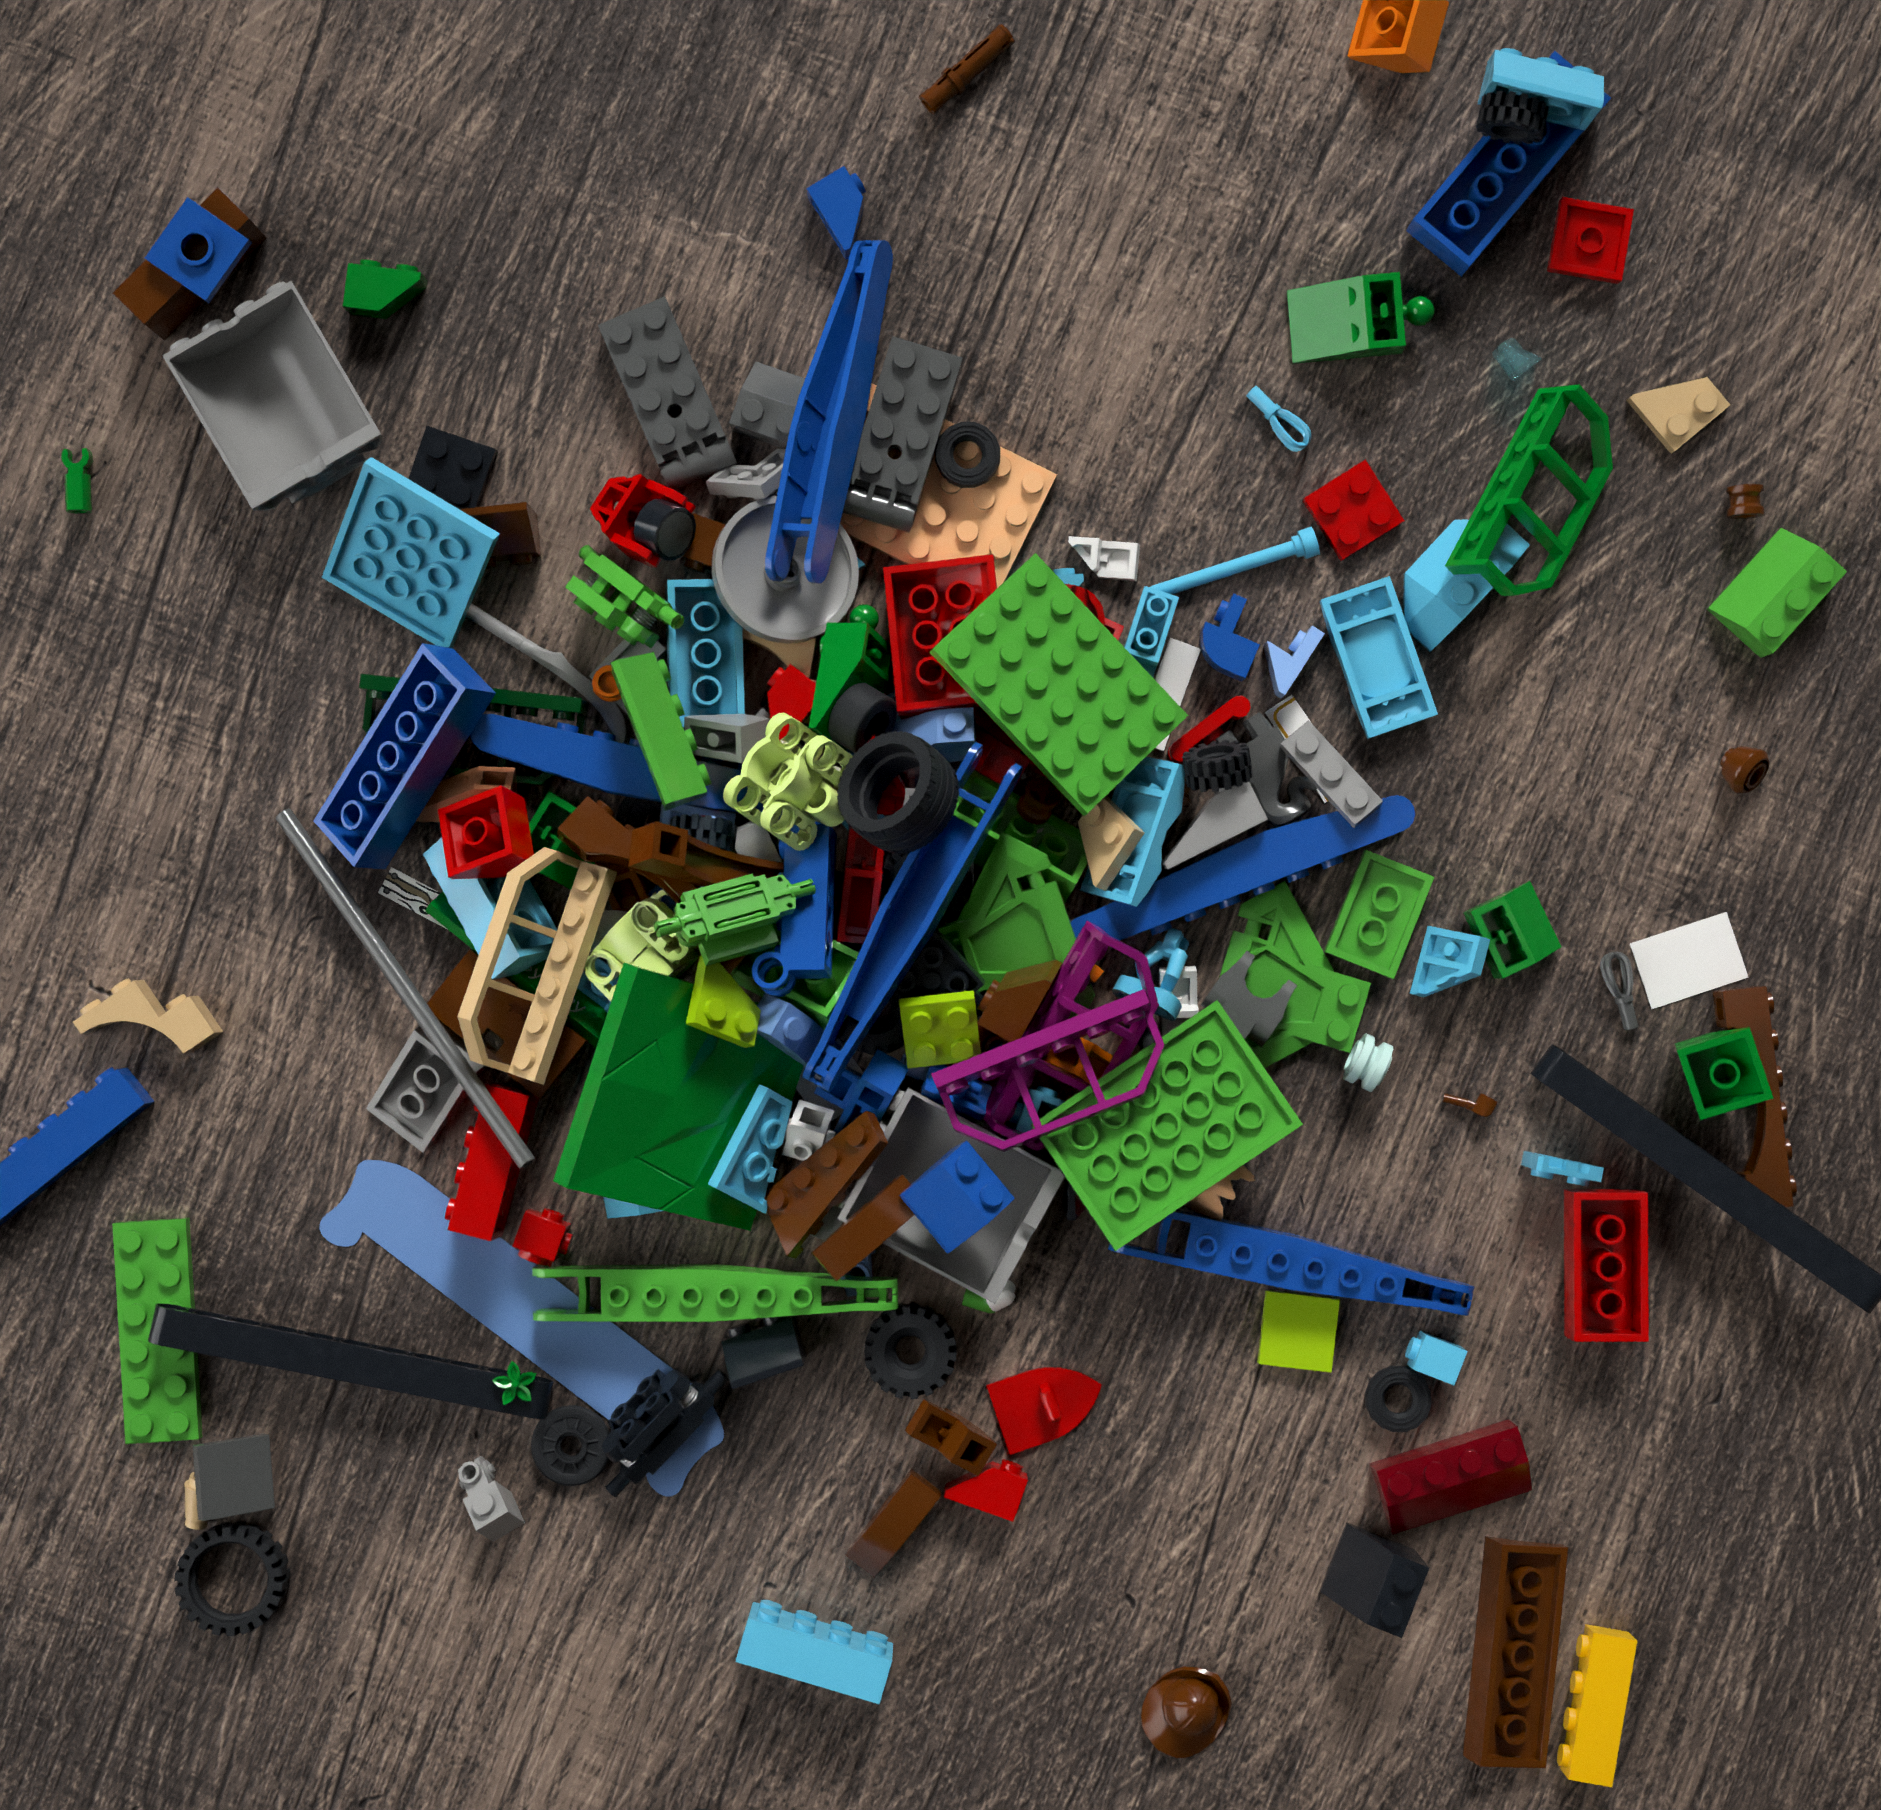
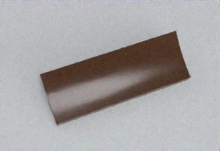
(1515, 1653)

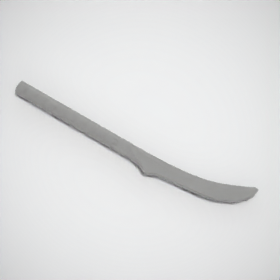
(557, 664)

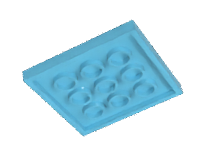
(409, 554)

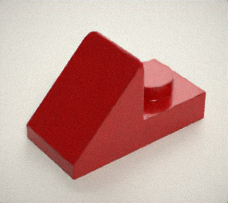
(998, 758)

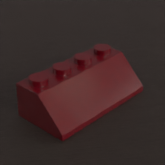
(1452, 1476)

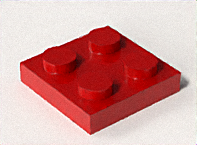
(1590, 240)
(1353, 510)

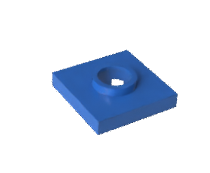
(209, 273)

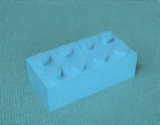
(816, 1651)

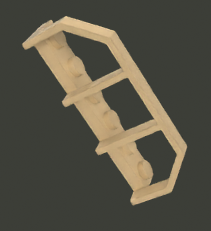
(561, 971)

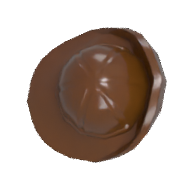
(1185, 1711)

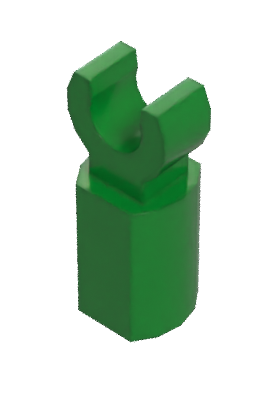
(78, 482)

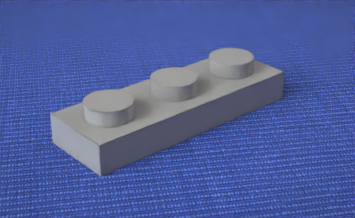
(1331, 774)

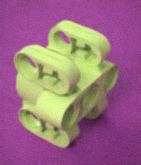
(790, 781)
(636, 943)

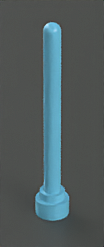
(1301, 545)

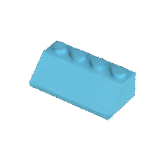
(704, 651)
(474, 906)

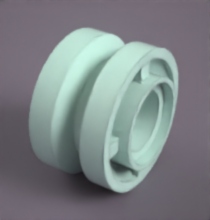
(1368, 1062)

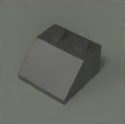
(767, 405)

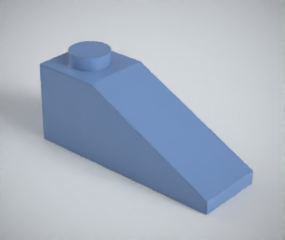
(946, 730)
(789, 1029)

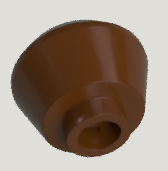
(1744, 768)

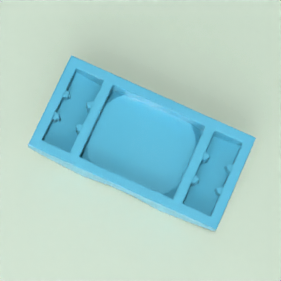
(1377, 657)
(1153, 801)

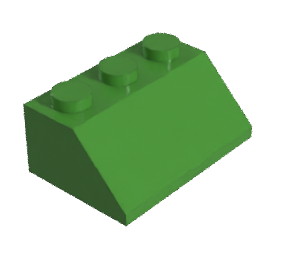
(1776, 591)

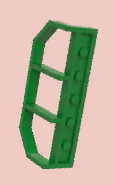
(1510, 479)

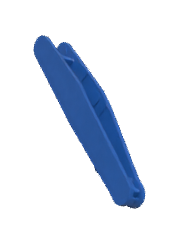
(830, 417)
(591, 760)
(1247, 867)
(906, 923)
(1297, 1264)

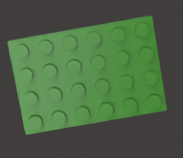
(1059, 684)
(1194, 1126)

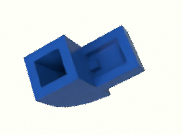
(1224, 649)

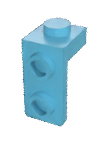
(1041, 1096)

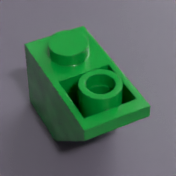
(380, 290)

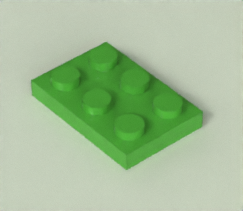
(1379, 914)

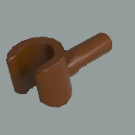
(1483, 1105)

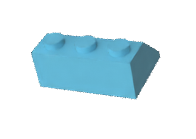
(1571, 93)

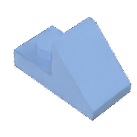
(1286, 667)

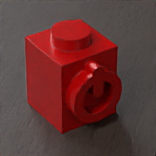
(543, 1236)

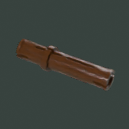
(973, 63)

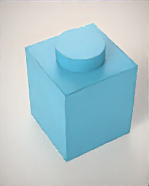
(1435, 1357)

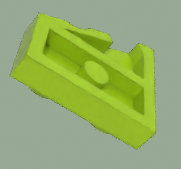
(722, 1006)

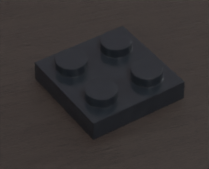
(453, 467)

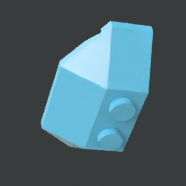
(1439, 600)

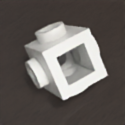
(807, 1130)

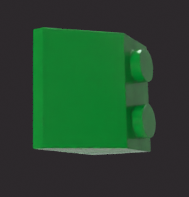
(1723, 1071)

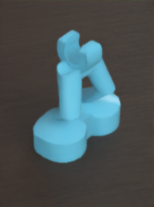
(1172, 950)

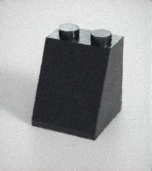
(1375, 1579)

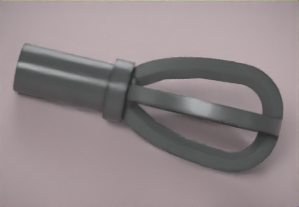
(1625, 999)

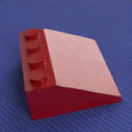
(922, 609)

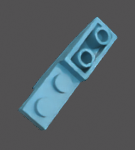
(1150, 627)

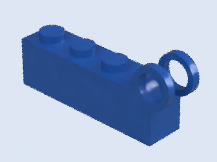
(808, 931)

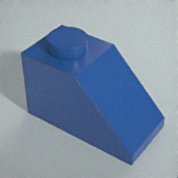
(839, 206)

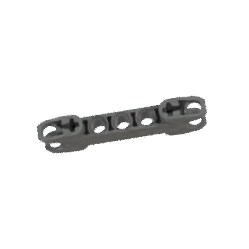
(1251, 1015)

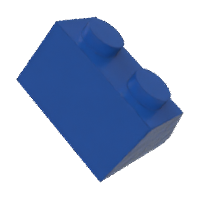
(957, 1196)

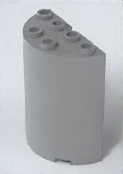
(274, 399)
(917, 1139)

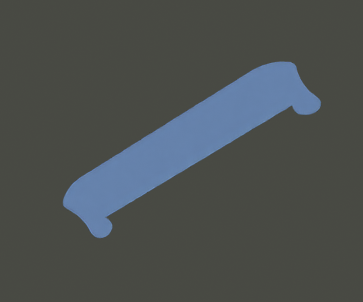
(499, 1291)

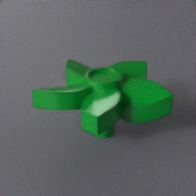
(515, 1384)

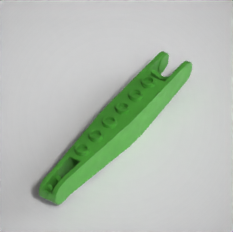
(709, 1293)

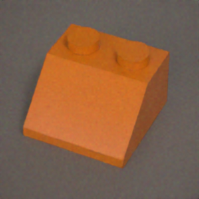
(1398, 34)

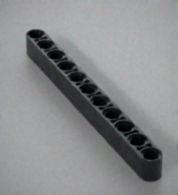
(1710, 1178)
(342, 1359)

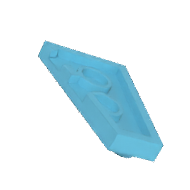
(751, 1151)

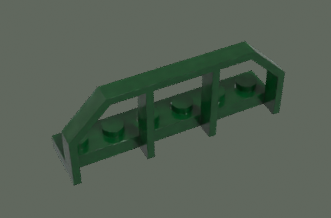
(526, 704)

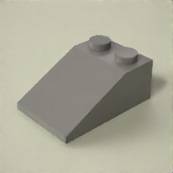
(1217, 821)
(420, 1090)

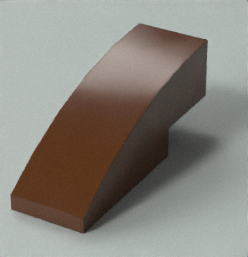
(865, 1230)
(893, 1523)

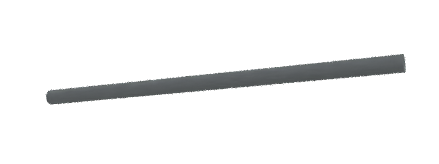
(405, 989)

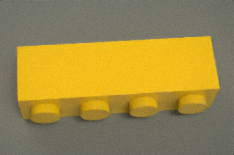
(1597, 1705)

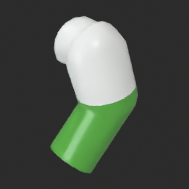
(979, 1303)

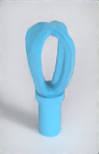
(1272, 410)

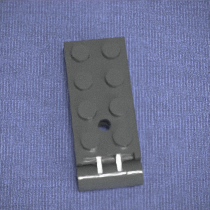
(663, 377)
(903, 416)

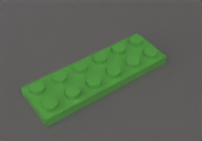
(157, 1380)

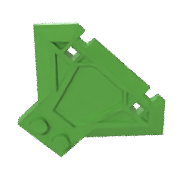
(1010, 925)
(1324, 1003)

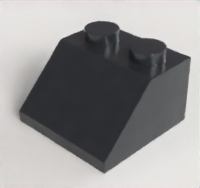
(762, 1350)

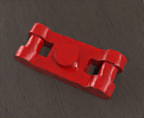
(1209, 728)

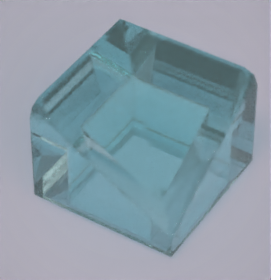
(1514, 359)

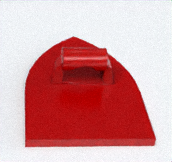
(1041, 1405)

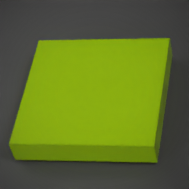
(1298, 1331)

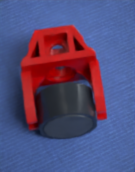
(646, 519)

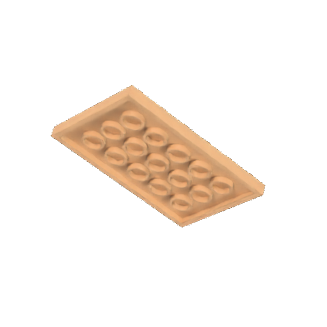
(964, 520)

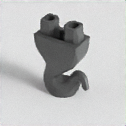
(1269, 769)

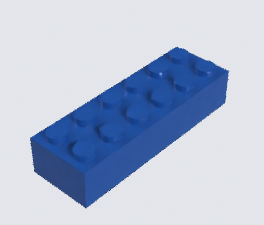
(1488, 192)
(404, 756)

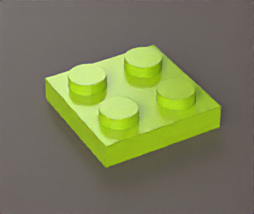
(939, 1029)

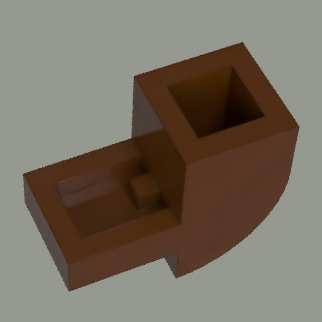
(951, 1435)

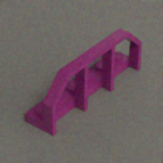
(1055, 1008)
(1027, 1050)

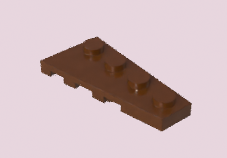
(821, 1181)

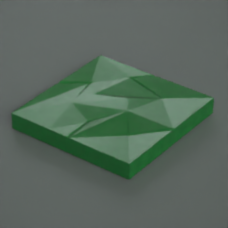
(665, 1103)

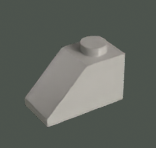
(726, 735)

